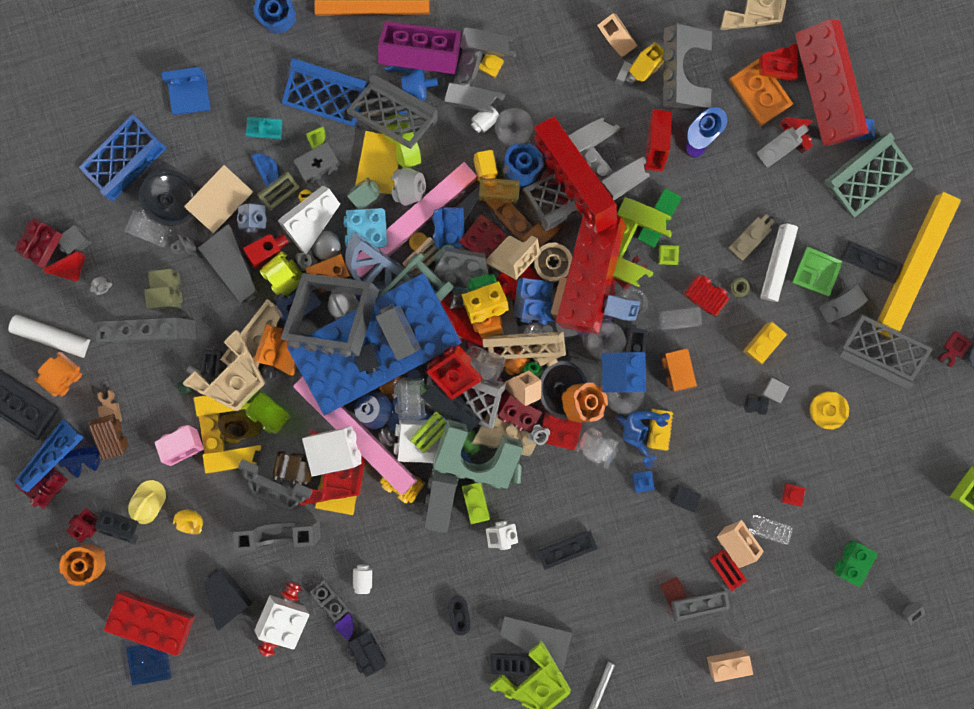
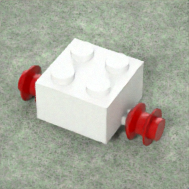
(281, 621)

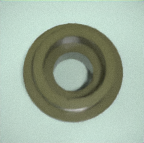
(746, 287)

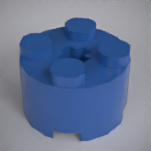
(275, 22)
(522, 164)

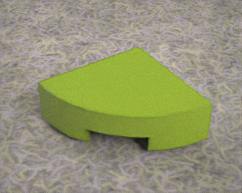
(316, 137)

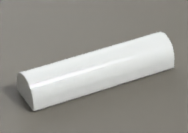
(779, 262)
(49, 335)

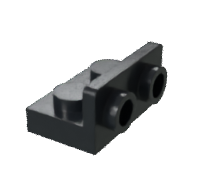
(117, 526)

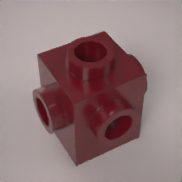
(82, 525)

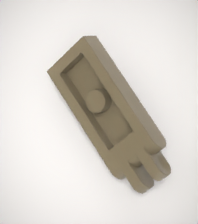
(751, 237)

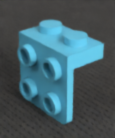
(368, 224)

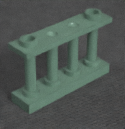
(442, 287)

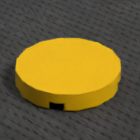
(829, 410)

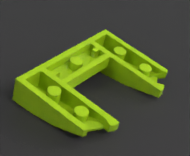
(637, 214)

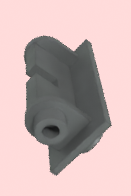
(184, 246)

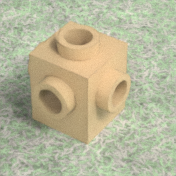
(546, 360)

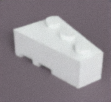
(309, 218)

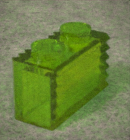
(267, 412)

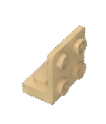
(514, 256)

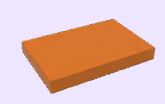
(760, 93)

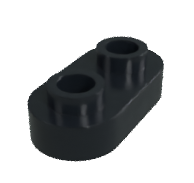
(459, 614)

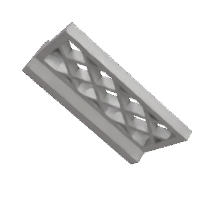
(492, 388)

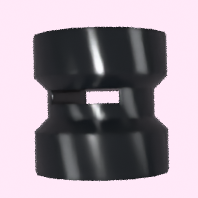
(756, 404)

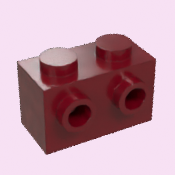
(514, 411)

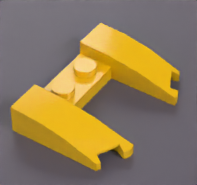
(215, 455)

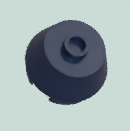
(373, 409)

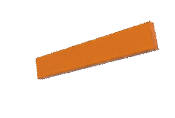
(371, 7)

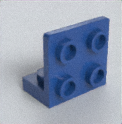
(187, 90)

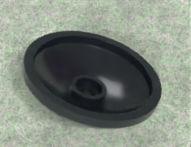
(170, 186)
(559, 376)

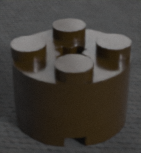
(292, 467)

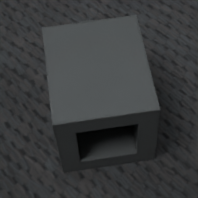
(74, 240)

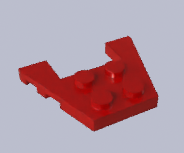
(338, 484)

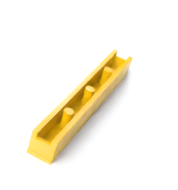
(918, 262)

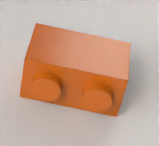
(679, 370)

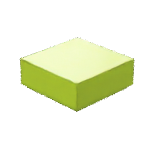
(668, 255)

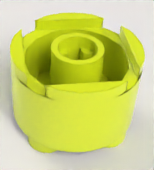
(282, 274)

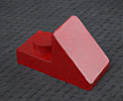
(796, 123)

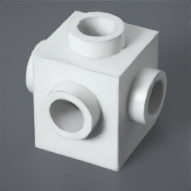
(501, 535)

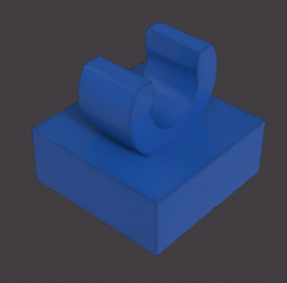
(643, 481)

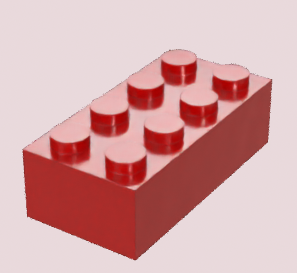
(149, 623)

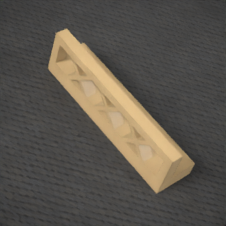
(525, 341)

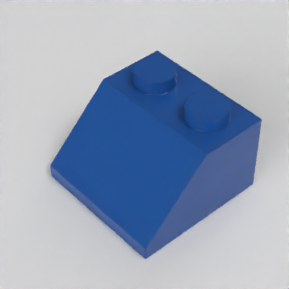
(623, 372)

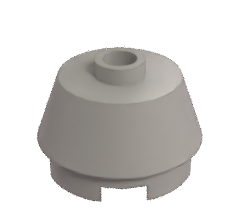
(409, 186)

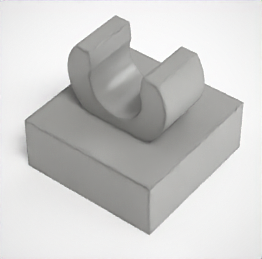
(624, 74)

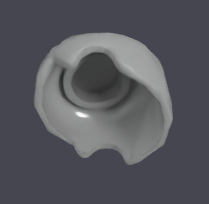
(326, 245)

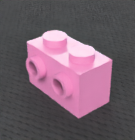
(179, 445)

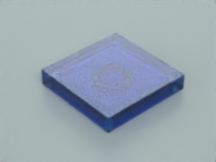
(147, 664)

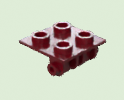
(483, 237)
(45, 489)

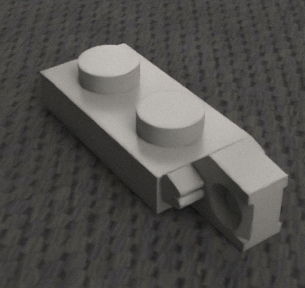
(781, 145)

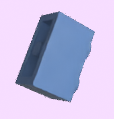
(621, 307)

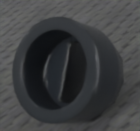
(268, 372)

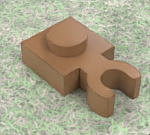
(108, 406)

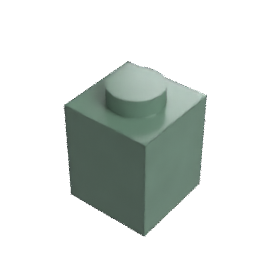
(364, 193)

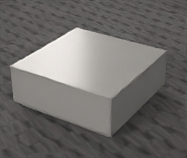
(775, 390)

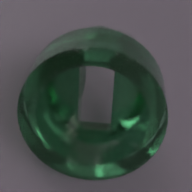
(183, 389)

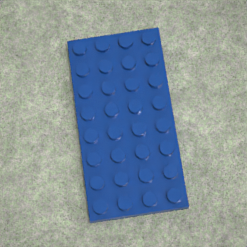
(337, 379)

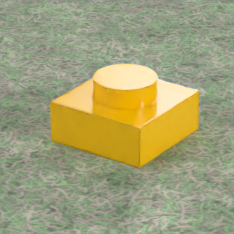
(491, 65)

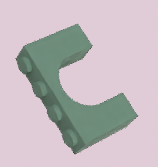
(495, 472)

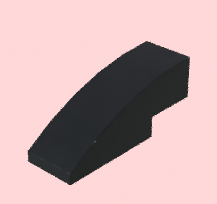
(450, 409)

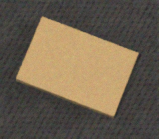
(218, 199)

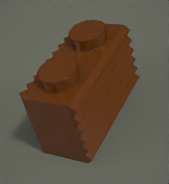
(108, 436)

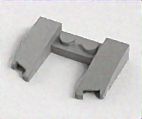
(614, 183)

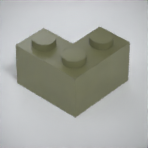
(163, 290)

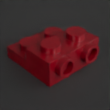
(38, 242)

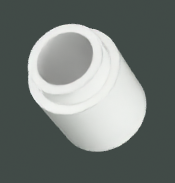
(484, 120)
(362, 579)

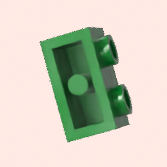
(855, 563)

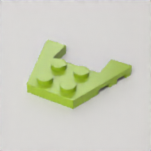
(542, 689)

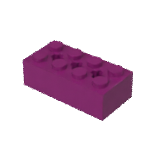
(419, 47)

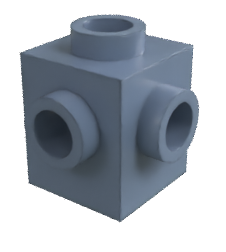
(251, 217)

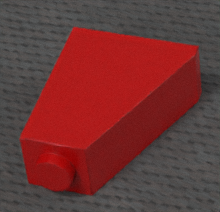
(658, 140)

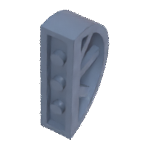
(377, 256)

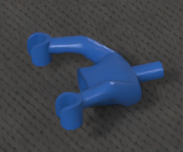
(414, 82)
(636, 431)

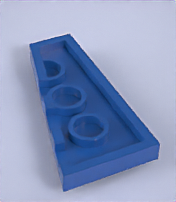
(58, 444)

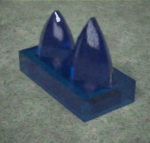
(74, 458)

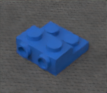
(533, 301)

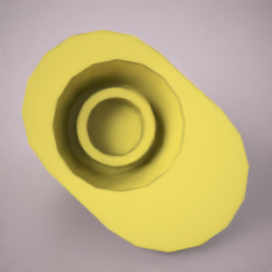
(147, 501)

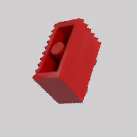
(706, 295)

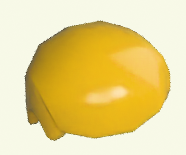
(188, 521)

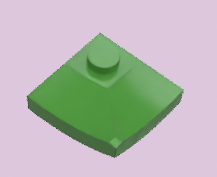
(817, 271)

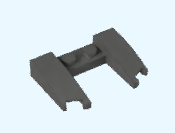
(474, 44)
(510, 325)

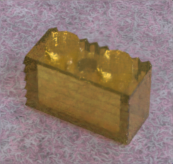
(499, 190)

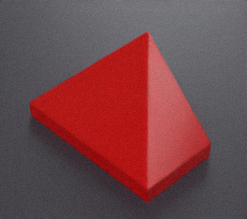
(68, 267)

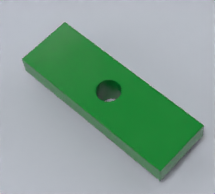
(666, 204)

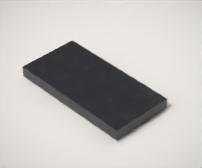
(24, 407)

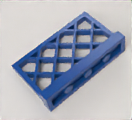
(324, 75)
(130, 171)

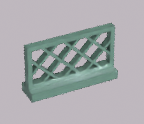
(863, 159)

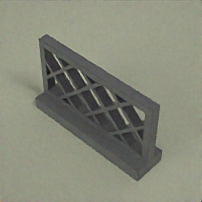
(401, 101)
(556, 216)
(879, 367)

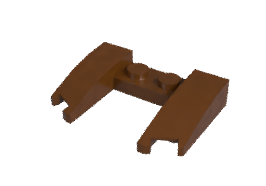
(518, 225)

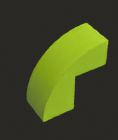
(405, 156)

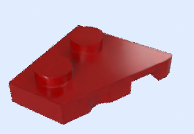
(780, 63)

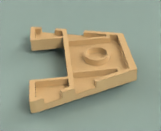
(755, 14)
(237, 382)

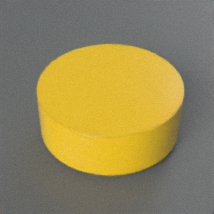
(417, 240)

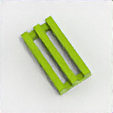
(434, 438)

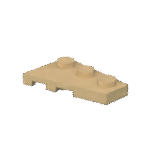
(493, 436)

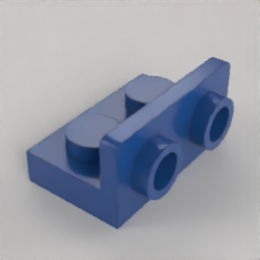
(448, 226)

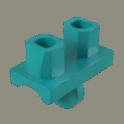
(264, 128)

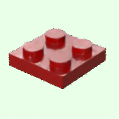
(563, 432)

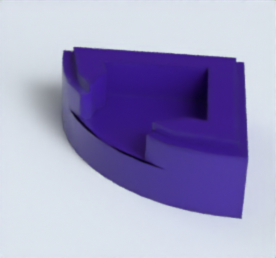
(345, 626)

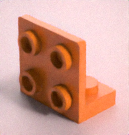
(274, 350)

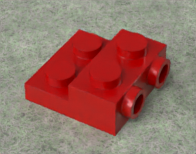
(453, 372)

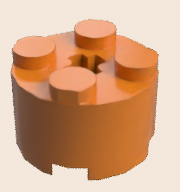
(58, 375)
(584, 402)
(79, 573)

